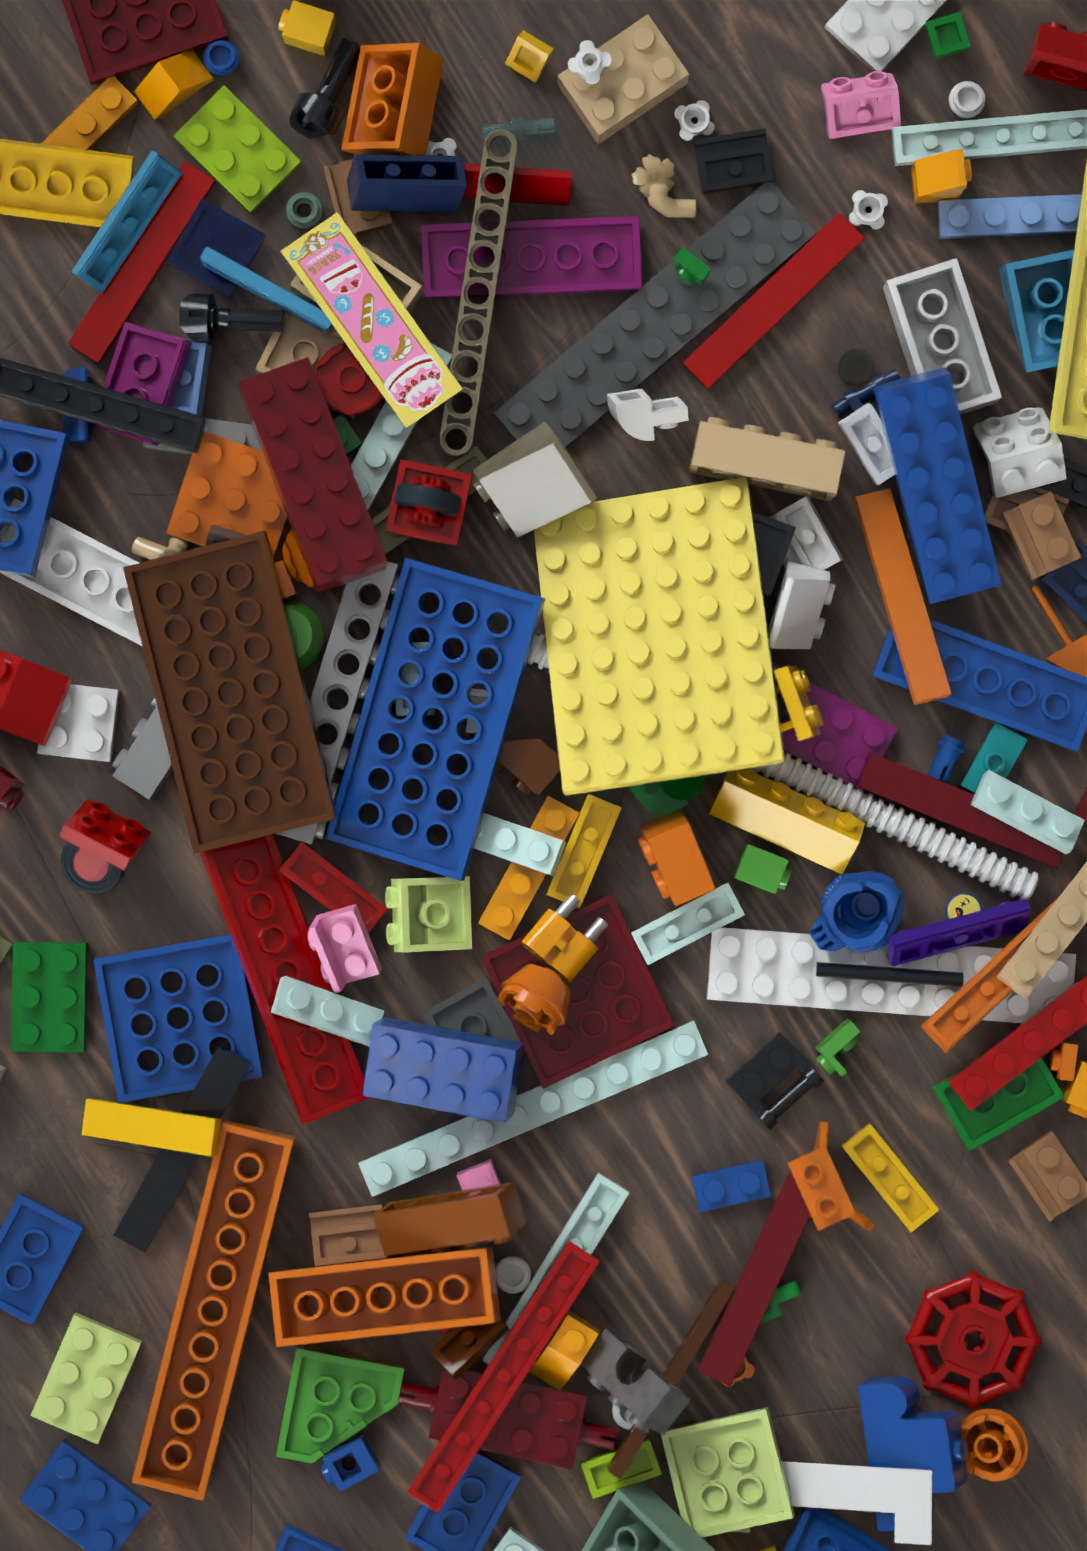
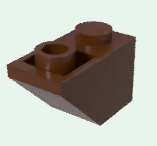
(531, 763)

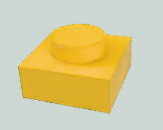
(529, 56)

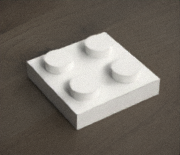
(84, 725)

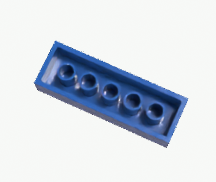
(937, 485)

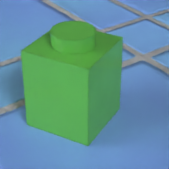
(762, 869)

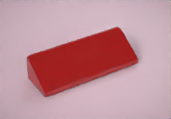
(528, 185)

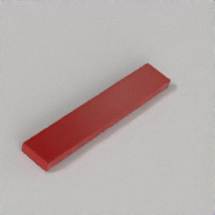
(136, 274)
(773, 301)

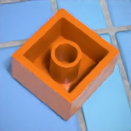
(678, 860)

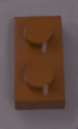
(466, 1345)

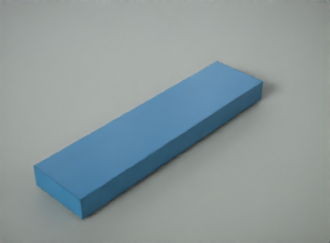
(127, 222)
(266, 290)

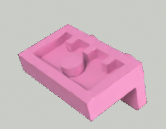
(861, 104)
(343, 947)

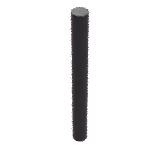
(889, 974)

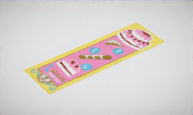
(371, 320)

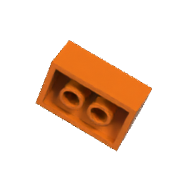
(392, 100)

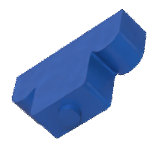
(910, 1439)

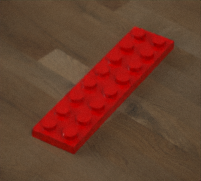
(275, 944)

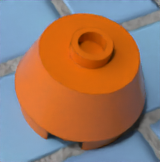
(536, 997)
(994, 1444)

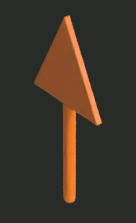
(1074, 654)

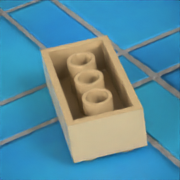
(767, 460)

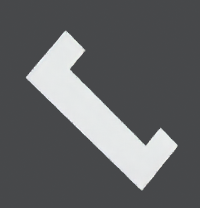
(866, 1489)

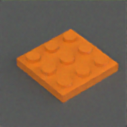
(230, 489)

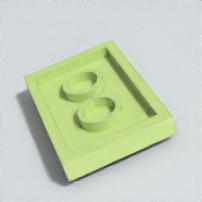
(86, 1378)

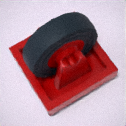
(428, 503)
(99, 847)

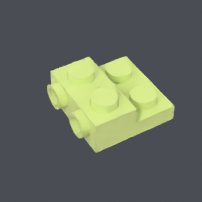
(429, 914)

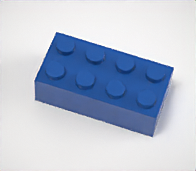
(443, 1069)

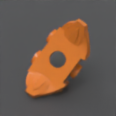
(823, 1187)

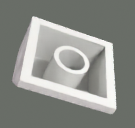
(799, 607)

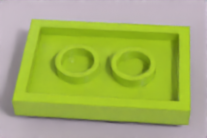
(237, 149)

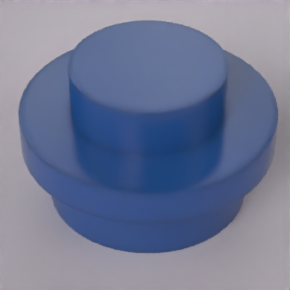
(221, 58)

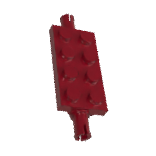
(535, 1425)

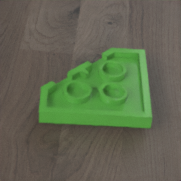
(333, 1400)

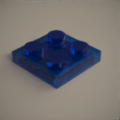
(220, 232)

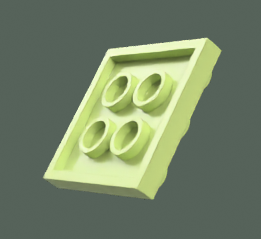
(728, 1473)

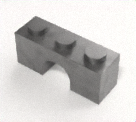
(651, 1399)

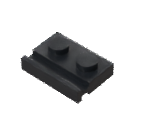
(733, 161)

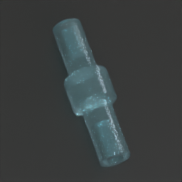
(521, 128)

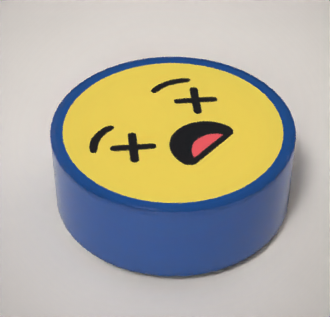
(961, 904)

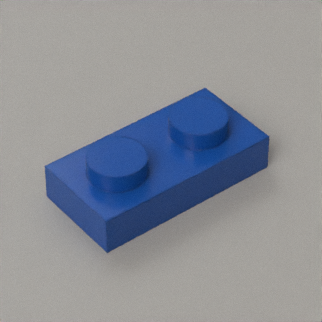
(731, 1185)

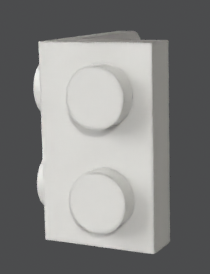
(1020, 451)

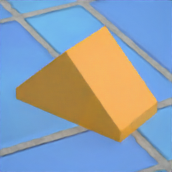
(172, 83)

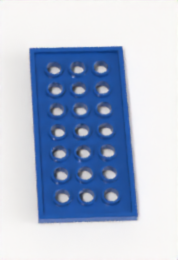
(491, 717)

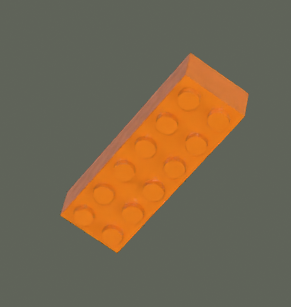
(384, 1296)

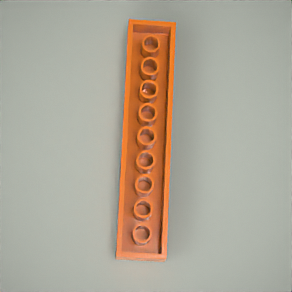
(214, 1310)

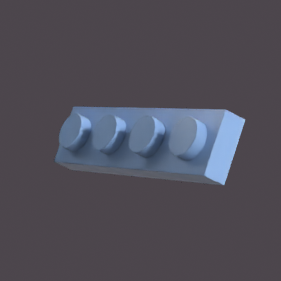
(1008, 216)

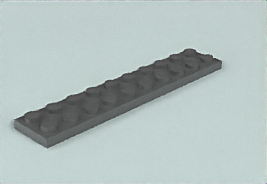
(659, 319)

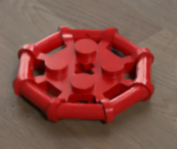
(953, 1348)

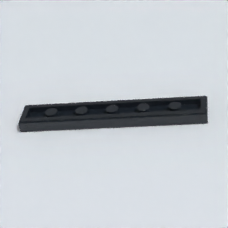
(101, 406)
(173, 1167)

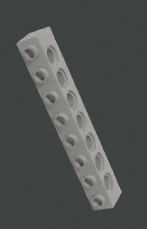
(355, 685)

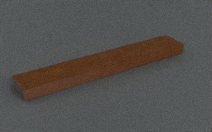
(675, 1370)

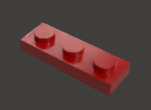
(330, 885)

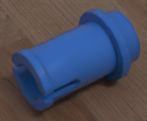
(946, 758)

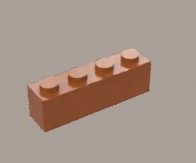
(450, 1220)

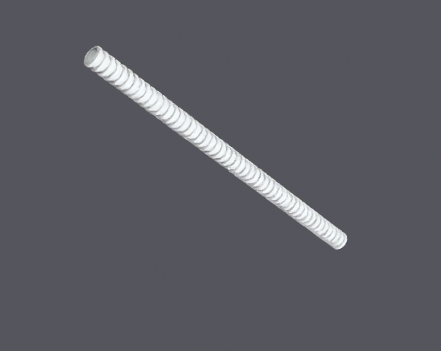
(883, 816)

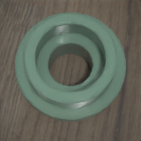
(301, 199)

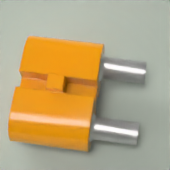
(560, 944)

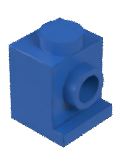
(344, 1477)

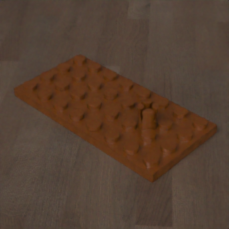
(230, 692)

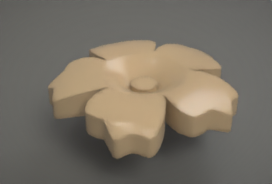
(654, 173)

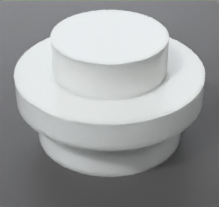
(966, 99)

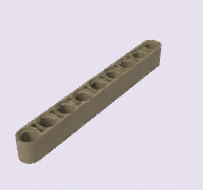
(474, 275)

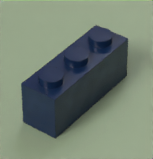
(406, 183)

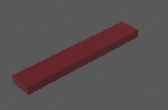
(948, 806)
(756, 1285)

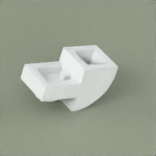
(639, 414)

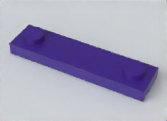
(958, 932)

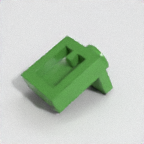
(840, 1041)

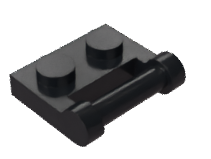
(766, 1071)

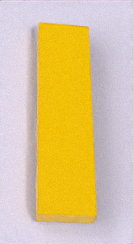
(151, 1127)

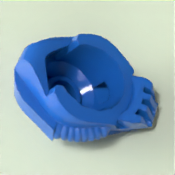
(858, 912)

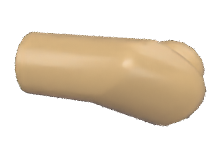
(670, 207)
(152, 550)

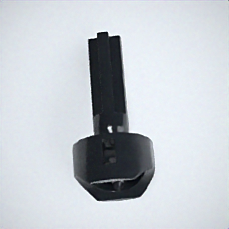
(320, 107)
(202, 318)

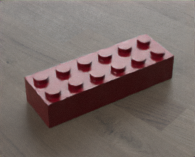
(312, 475)

